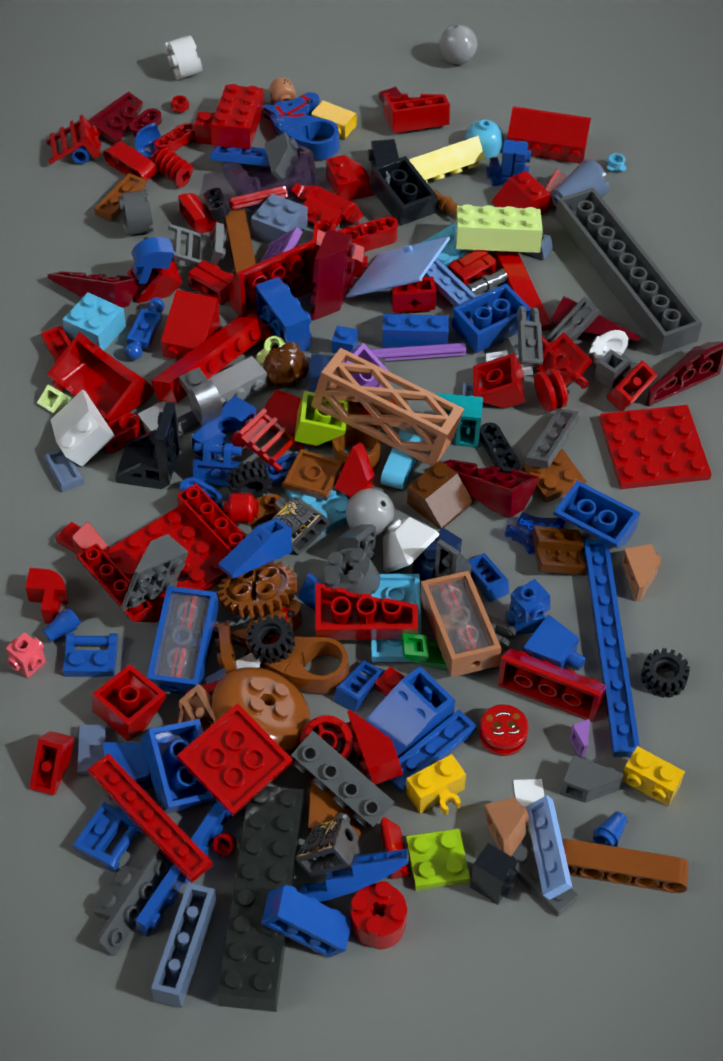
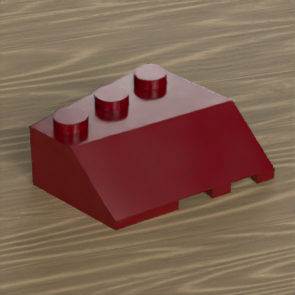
(332, 273)

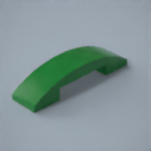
(423, 652)

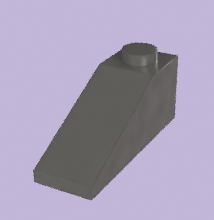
(449, 560)

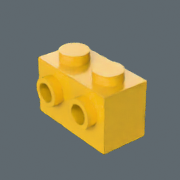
(652, 776)

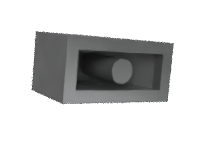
(282, 155)

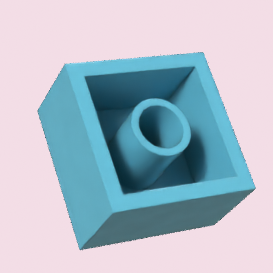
(96, 320)

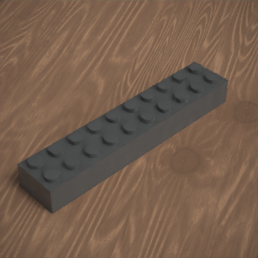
(628, 271)

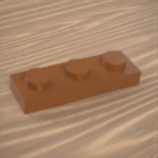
(109, 206)

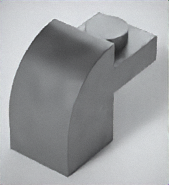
(204, 396)

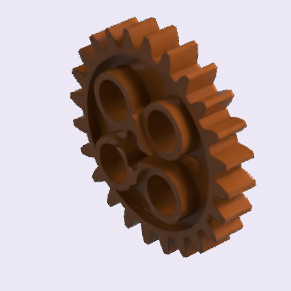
(274, 588)

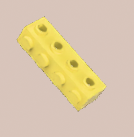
(449, 159)

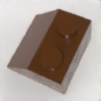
(439, 495)

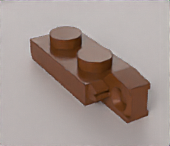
(225, 646)

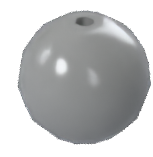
(458, 44)
(370, 507)

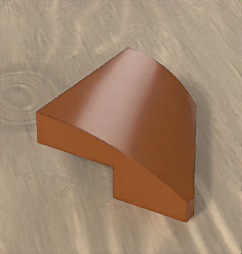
(324, 808)

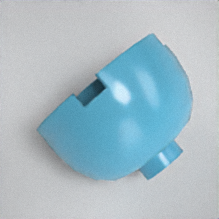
(489, 135)

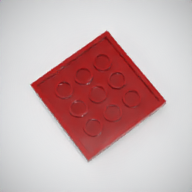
(654, 447)

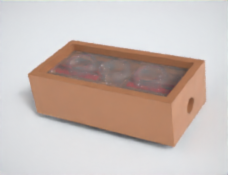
(460, 624)

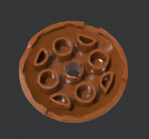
(268, 699)

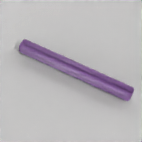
(420, 352)

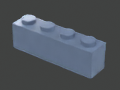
(184, 945)

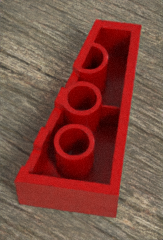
(361, 616)

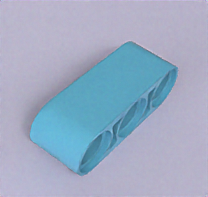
(399, 464)

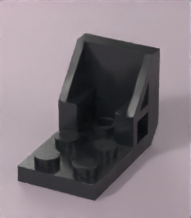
(152, 456)

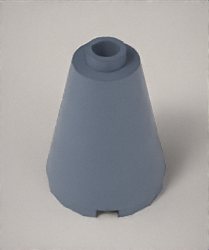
(585, 176)

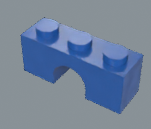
(234, 416)

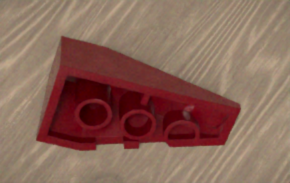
(115, 290)
(693, 368)
(495, 489)

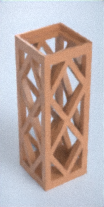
(334, 388)

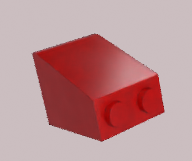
(189, 323)

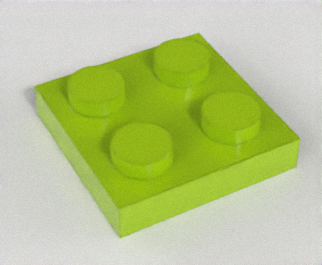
(437, 859)

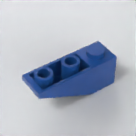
(261, 546)

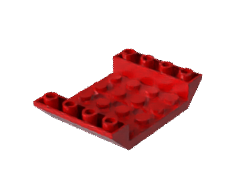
(195, 525)

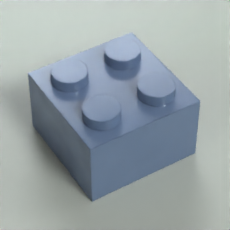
(277, 217)

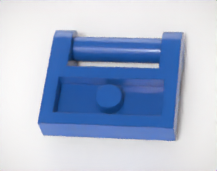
(90, 662)
(101, 832)

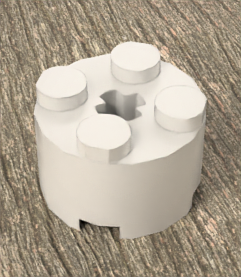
(183, 57)

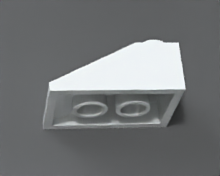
(80, 429)

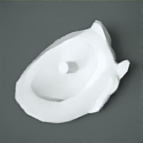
(611, 340)

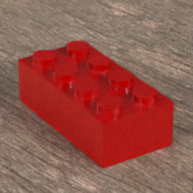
(237, 116)

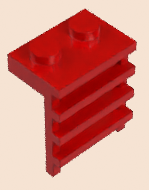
(81, 133)
(255, 429)

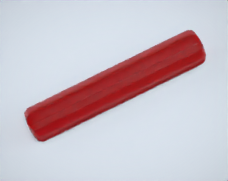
(256, 197)

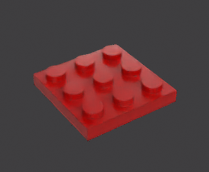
(234, 759)

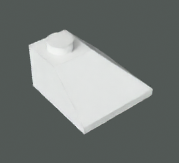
(405, 543)

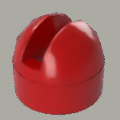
(224, 848)

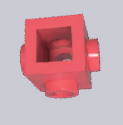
(26, 654)

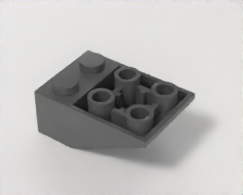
(156, 571)

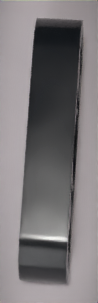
(216, 203)
(499, 440)

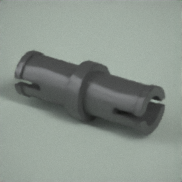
(487, 282)

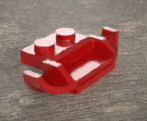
(327, 206)

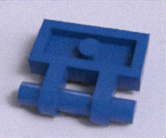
(213, 470)

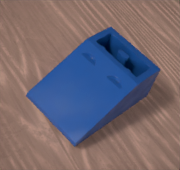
(412, 710)

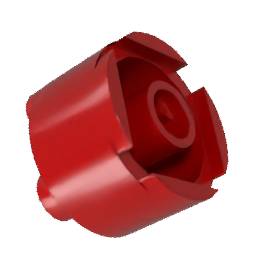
(368, 906)

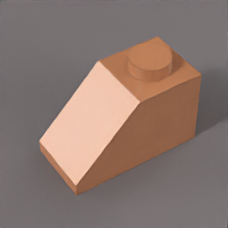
(640, 568)
(507, 823)

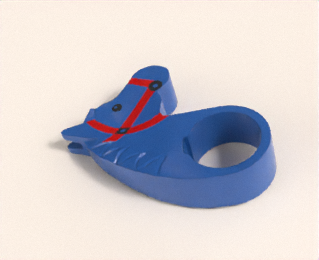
(296, 121)

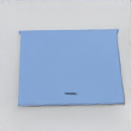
(399, 267)

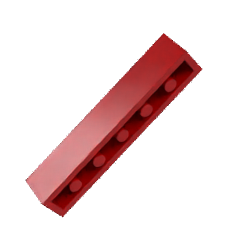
(209, 357)

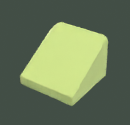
(53, 399)

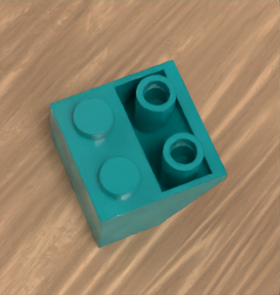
(469, 425)

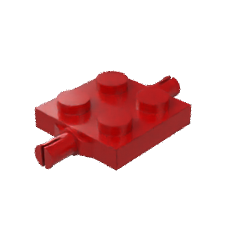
(566, 358)

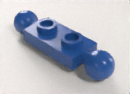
(144, 328)

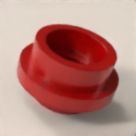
(179, 104)

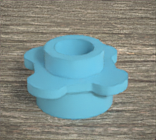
(616, 162)

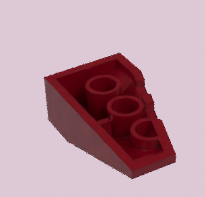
(598, 326)

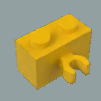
(437, 785)

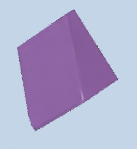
(579, 737)

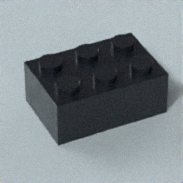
(402, 190)

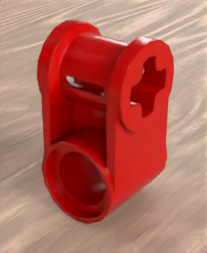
(125, 429)

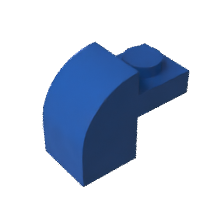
(151, 254)

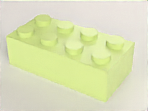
(498, 228)

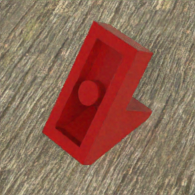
(79, 538)

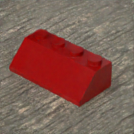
(550, 133)
(551, 684)

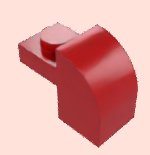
(49, 589)

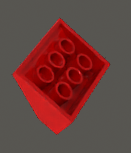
(292, 267)

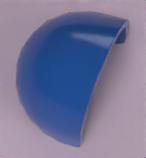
(145, 140)

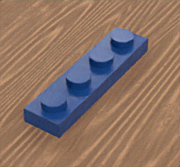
(434, 747)

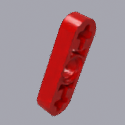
(176, 138)

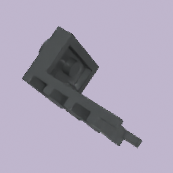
(209, 247)

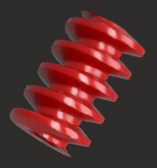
(172, 166)

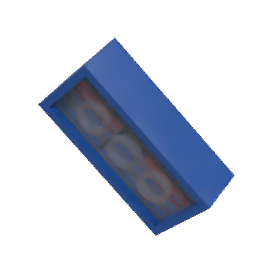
(183, 639)

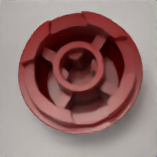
(332, 731)

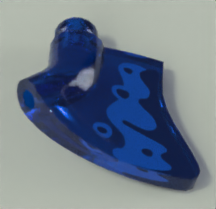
(524, 529)

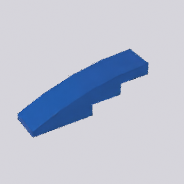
(364, 871)

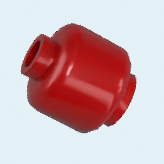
(241, 508)

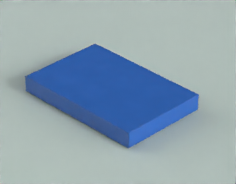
(251, 156)

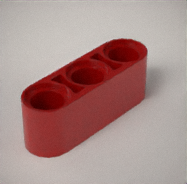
(129, 161)

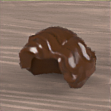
(286, 365)

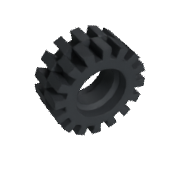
(249, 479)
(268, 627)
(669, 661)

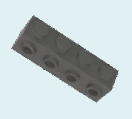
(342, 779)

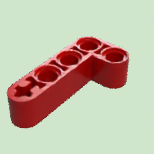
(368, 234)

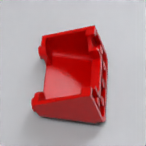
(106, 381)

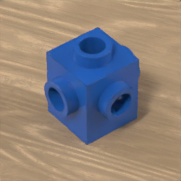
(530, 601)

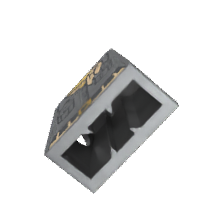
(303, 519)
(328, 847)

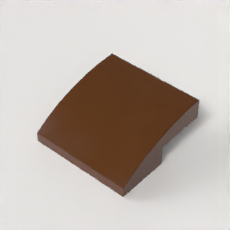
(559, 550)

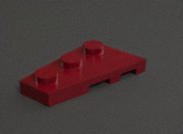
(115, 119)

